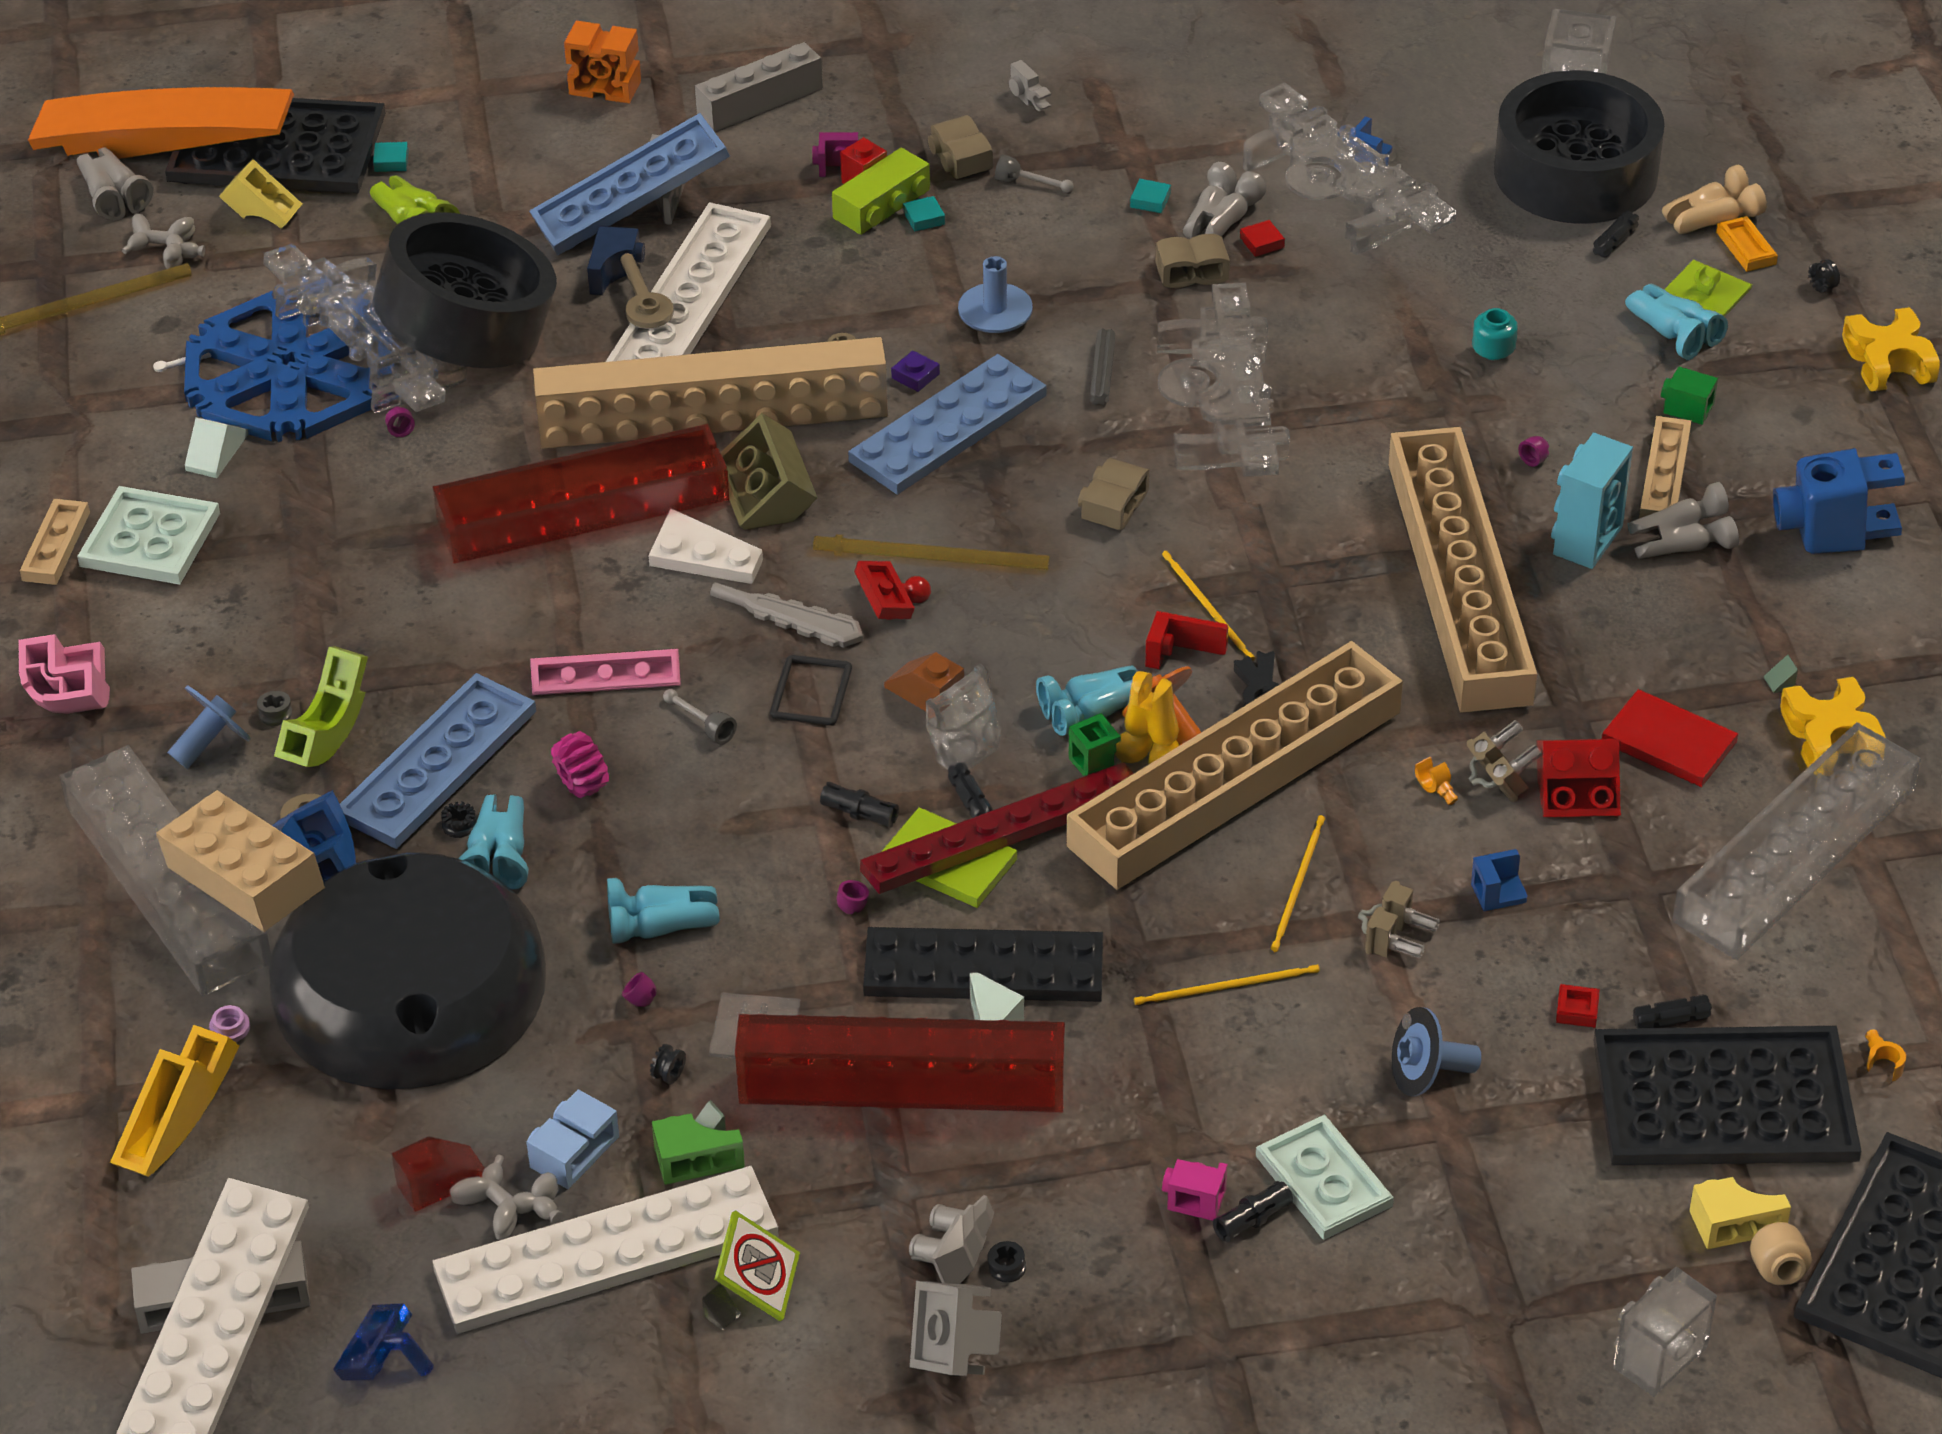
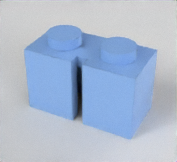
(573, 1138)

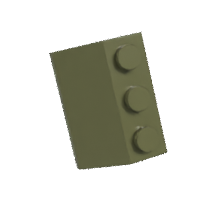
(767, 475)

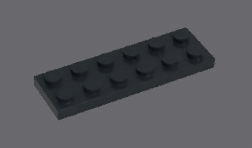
(941, 960)

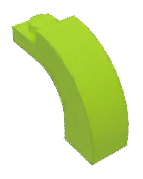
(330, 716)

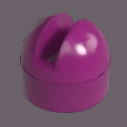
(404, 424)
(1533, 450)
(852, 896)
(639, 990)

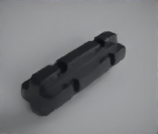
(1615, 234)
(968, 789)
(1672, 1011)

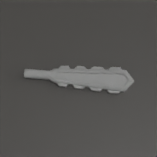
(808, 621)

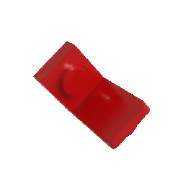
(1184, 632)

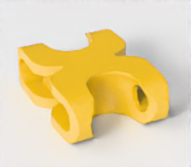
(1890, 349)
(1825, 720)

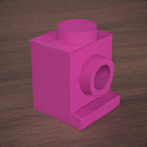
(1195, 1188)

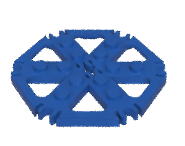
(271, 366)

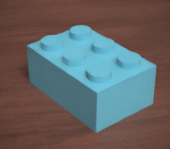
(1591, 500)

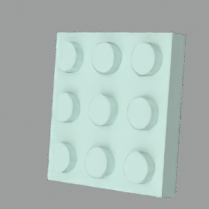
(149, 535)

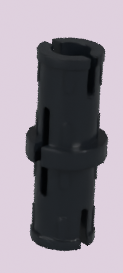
(859, 804)
(1252, 1211)

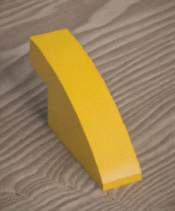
(173, 1100)

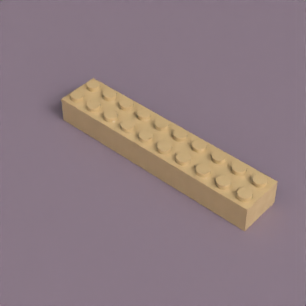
(714, 388)
(1462, 570)
(1233, 764)

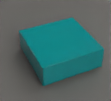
(390, 156)
(1150, 196)
(924, 213)

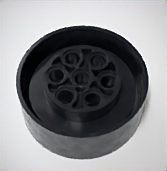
(1578, 146)
(464, 290)

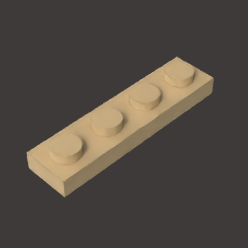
(1665, 464)

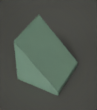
(1782, 675)
(711, 1117)

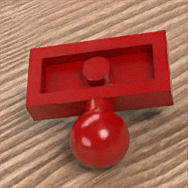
(887, 593)

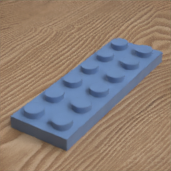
(629, 183)
(947, 424)
(436, 760)

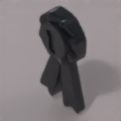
(1257, 678)

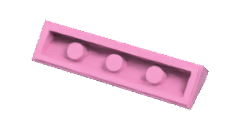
(605, 672)

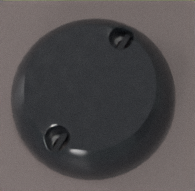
(407, 972)

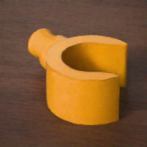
(1435, 779)
(1885, 1050)

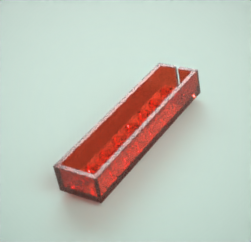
(580, 493)
(900, 1062)

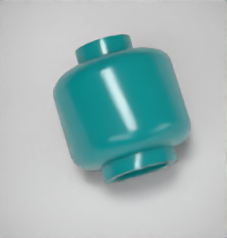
(1494, 334)

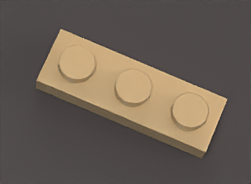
(54, 541)

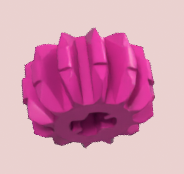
(580, 764)

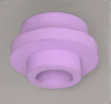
(230, 1022)

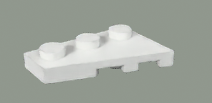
(703, 550)

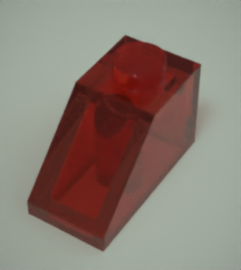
(431, 1168)

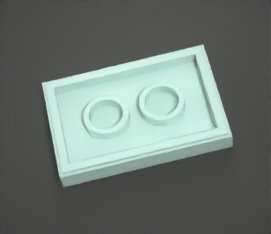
(1324, 1176)

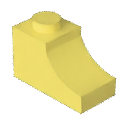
(260, 195)
(1732, 1214)

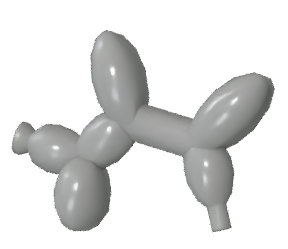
(175, 239)
(477, 1189)

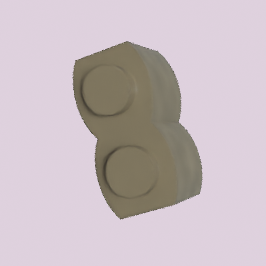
(961, 147)
(1192, 260)
(1114, 493)

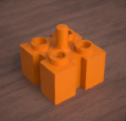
(602, 61)

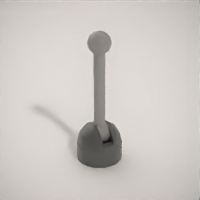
(1009, 170)
(718, 725)

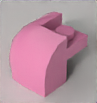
(63, 677)

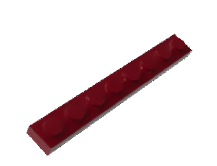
(986, 832)

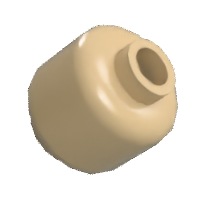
(1780, 1253)

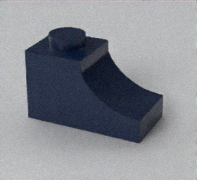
(607, 251)

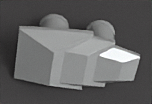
(961, 1244)

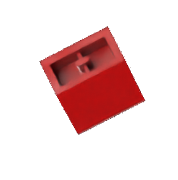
(1579, 777)

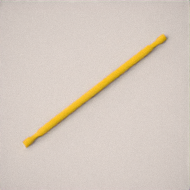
(1218, 618)
(1298, 883)
(1226, 984)

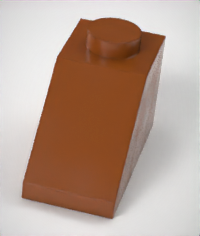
(924, 679)

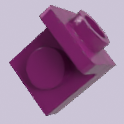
(829, 149)

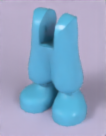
(1678, 318)
(1084, 696)
(501, 835)
(659, 910)

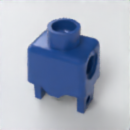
(1832, 501)

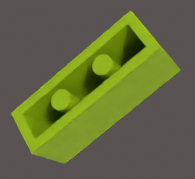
(880, 190)

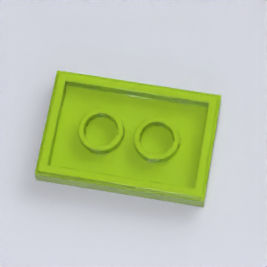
(967, 881)

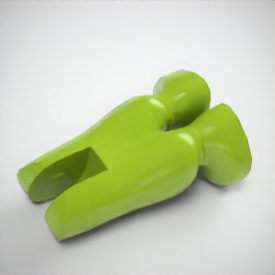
(405, 200)

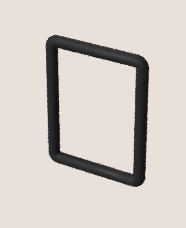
(808, 718)

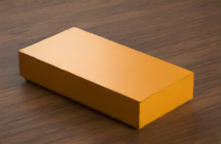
(1746, 243)

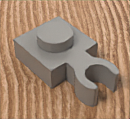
(1026, 86)

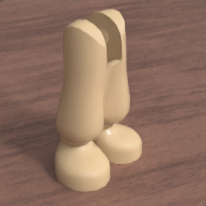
(1717, 203)

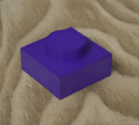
(915, 371)

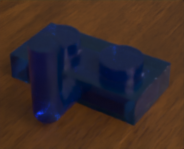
(375, 1339)

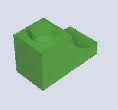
(694, 1151)

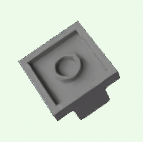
(950, 1329)

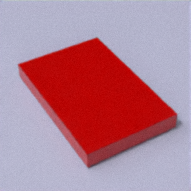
(1670, 737)

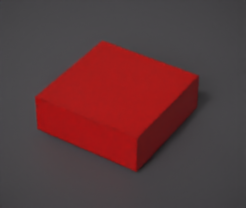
(1262, 238)
(1577, 1005)

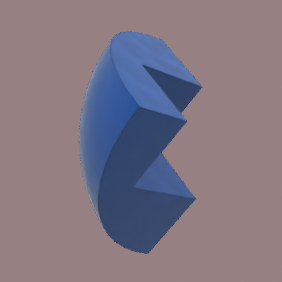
(323, 831)

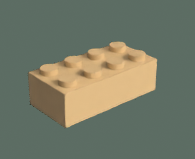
(240, 860)

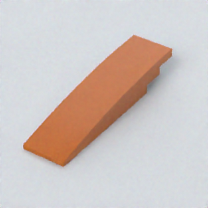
(159, 119)

